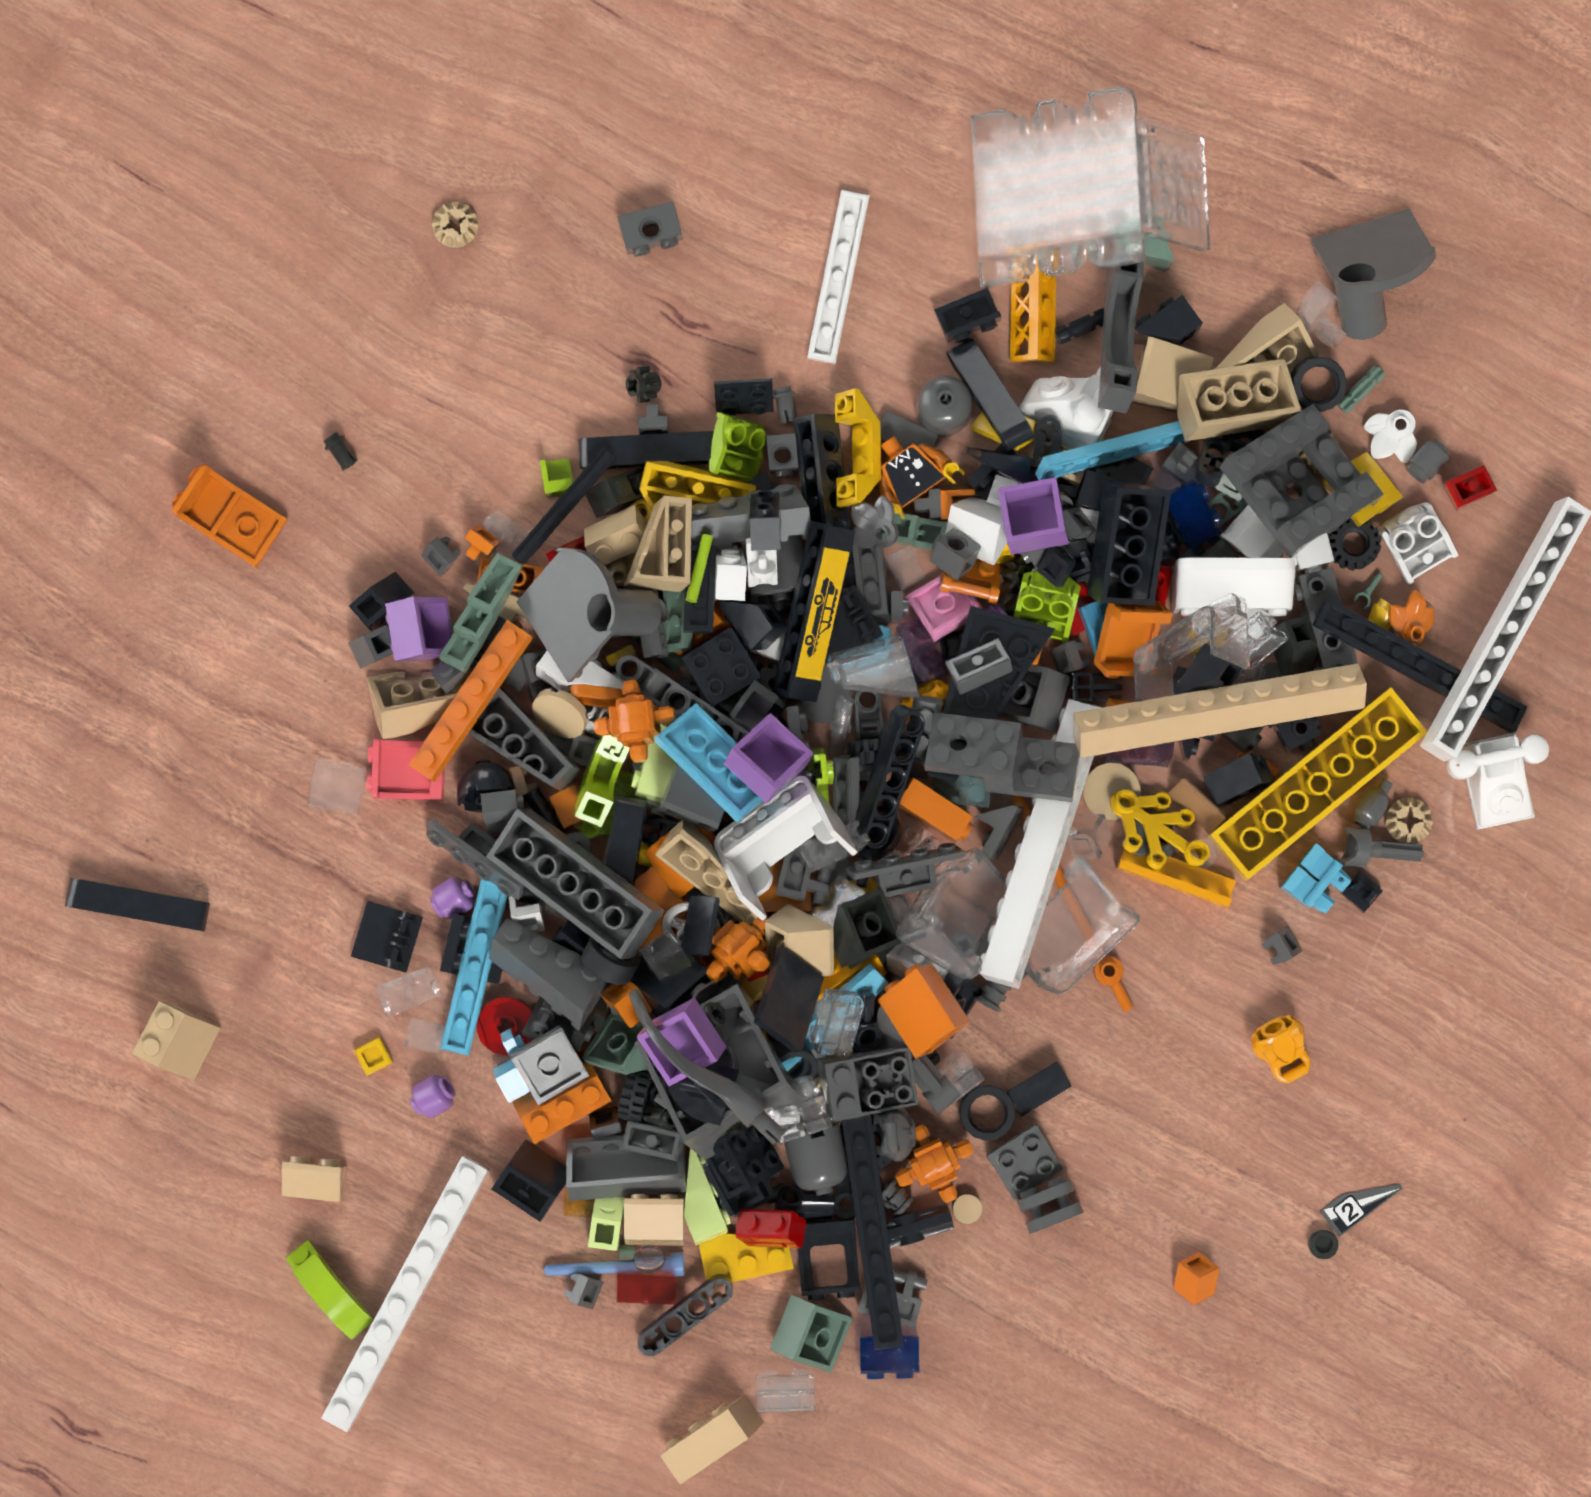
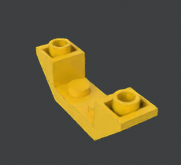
(855, 411)

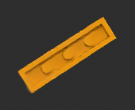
(1040, 328)
(1180, 877)

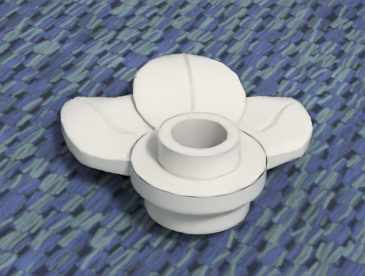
(1389, 438)

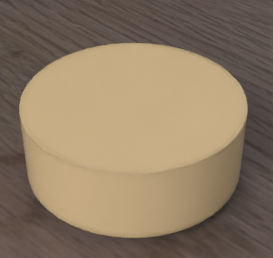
(967, 1208)

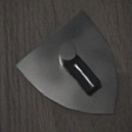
(699, 1101)

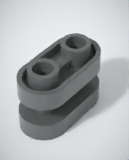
(1057, 1189)

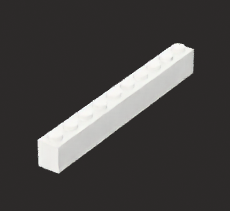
(1505, 629)
(1034, 871)
(405, 1293)

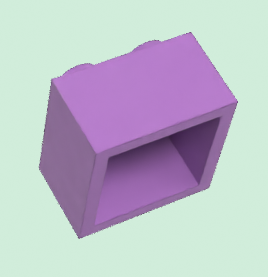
(1033, 516)
(418, 627)
(768, 758)
(689, 1033)

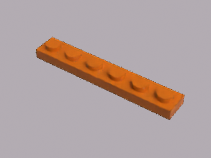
(470, 701)

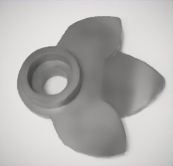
(870, 521)

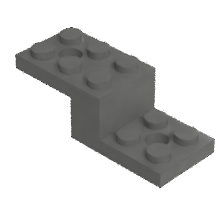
(1002, 757)

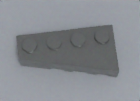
(729, 518)
(521, 739)
(547, 970)

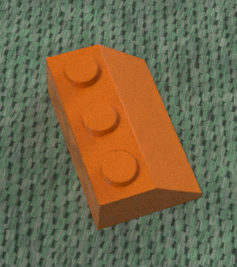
(564, 1107)

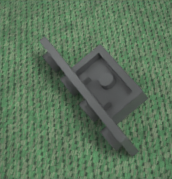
(472, 850)
(906, 873)

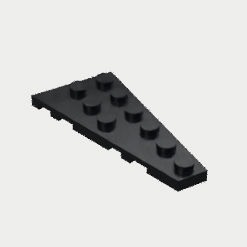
(1022, 644)

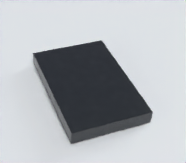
(789, 999)

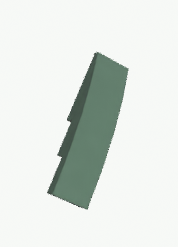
(917, 531)
(481, 612)

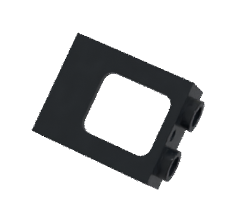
(829, 1233)

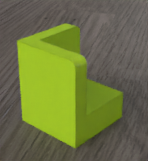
(556, 476)

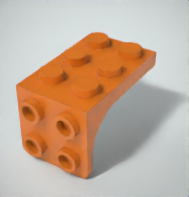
(228, 515)

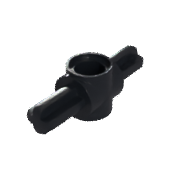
(867, 1034)

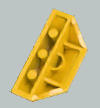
(684, 481)

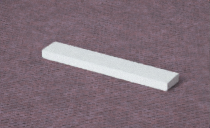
(838, 277)

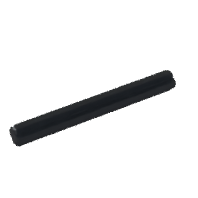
(563, 506)

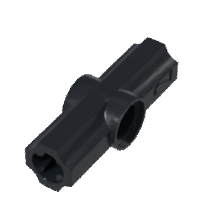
(916, 1226)

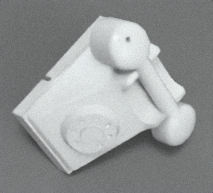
(1073, 403)
(1498, 777)

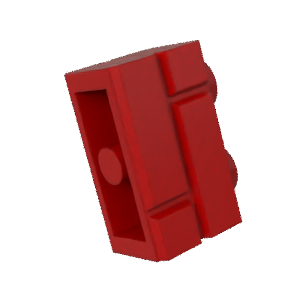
(770, 1228)

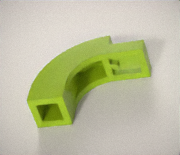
(599, 780)
(328, 1291)

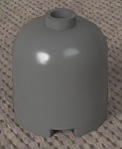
(941, 418)
(818, 1160)

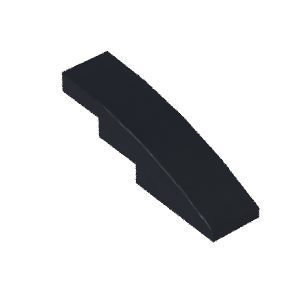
(1014, 466)

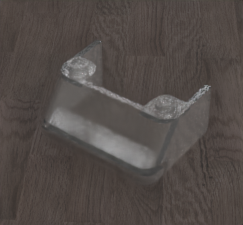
(1219, 622)

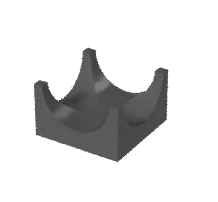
(748, 1052)

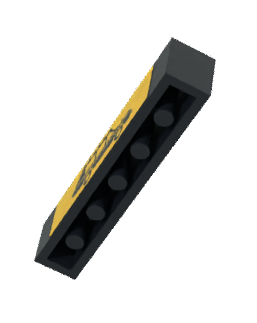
(813, 611)

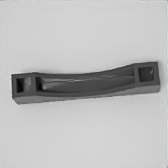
(1118, 366)

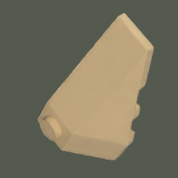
(1273, 338)
(407, 703)
(697, 861)

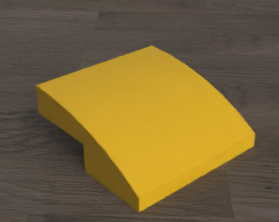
(1363, 464)

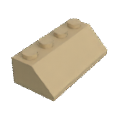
(1235, 399)

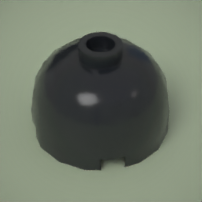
(479, 779)

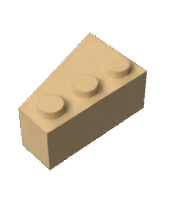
(665, 548)
(711, 1439)

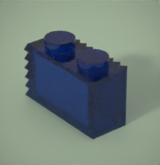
(1193, 514)
(898, 1360)

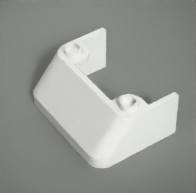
(1261, 581)
(771, 834)

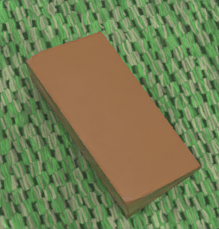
(1189, 797)

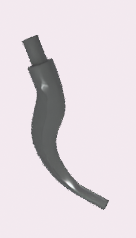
(741, 1101)

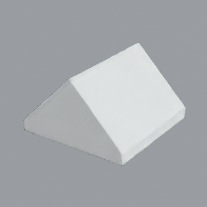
(981, 524)

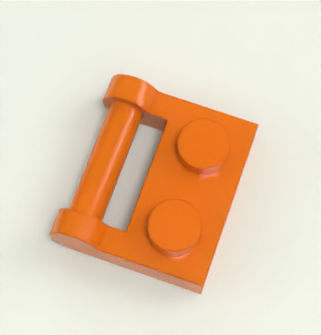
(979, 581)

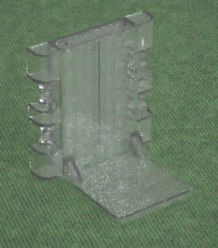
(1083, 186)

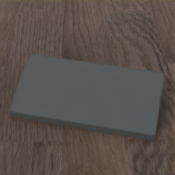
(604, 1170)

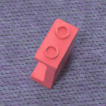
(395, 778)

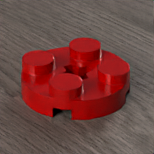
(491, 1018)

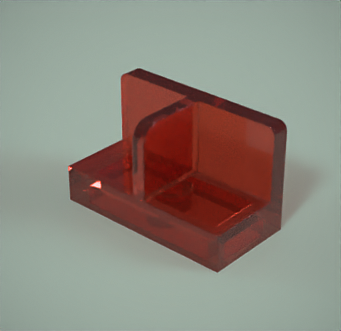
(646, 1288)

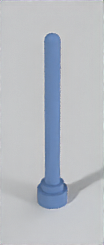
(672, 1264)

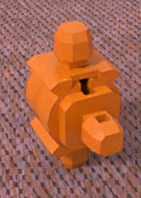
(634, 721)
(738, 950)
(934, 1163)

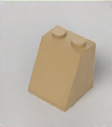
(1160, 372)
(176, 1040)

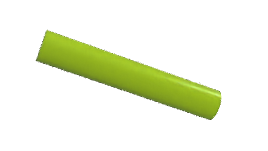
(699, 568)

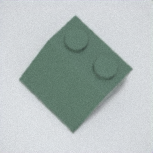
(811, 1333)

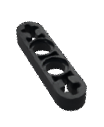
(682, 1311)

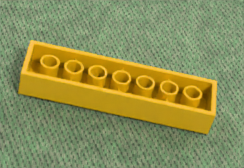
(1317, 784)

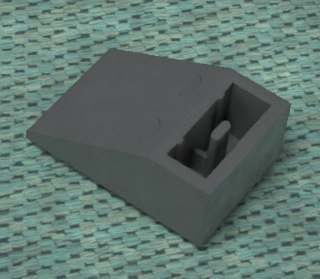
(867, 1082)

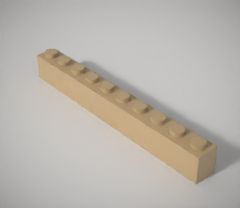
(1219, 710)

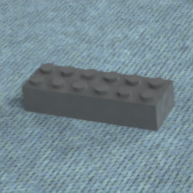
(575, 883)

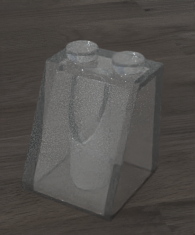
(875, 668)

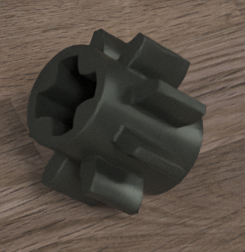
(643, 384)
(1013, 573)

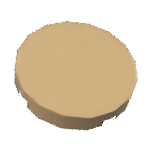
(560, 713)
(1103, 783)

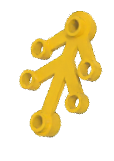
(1155, 826)

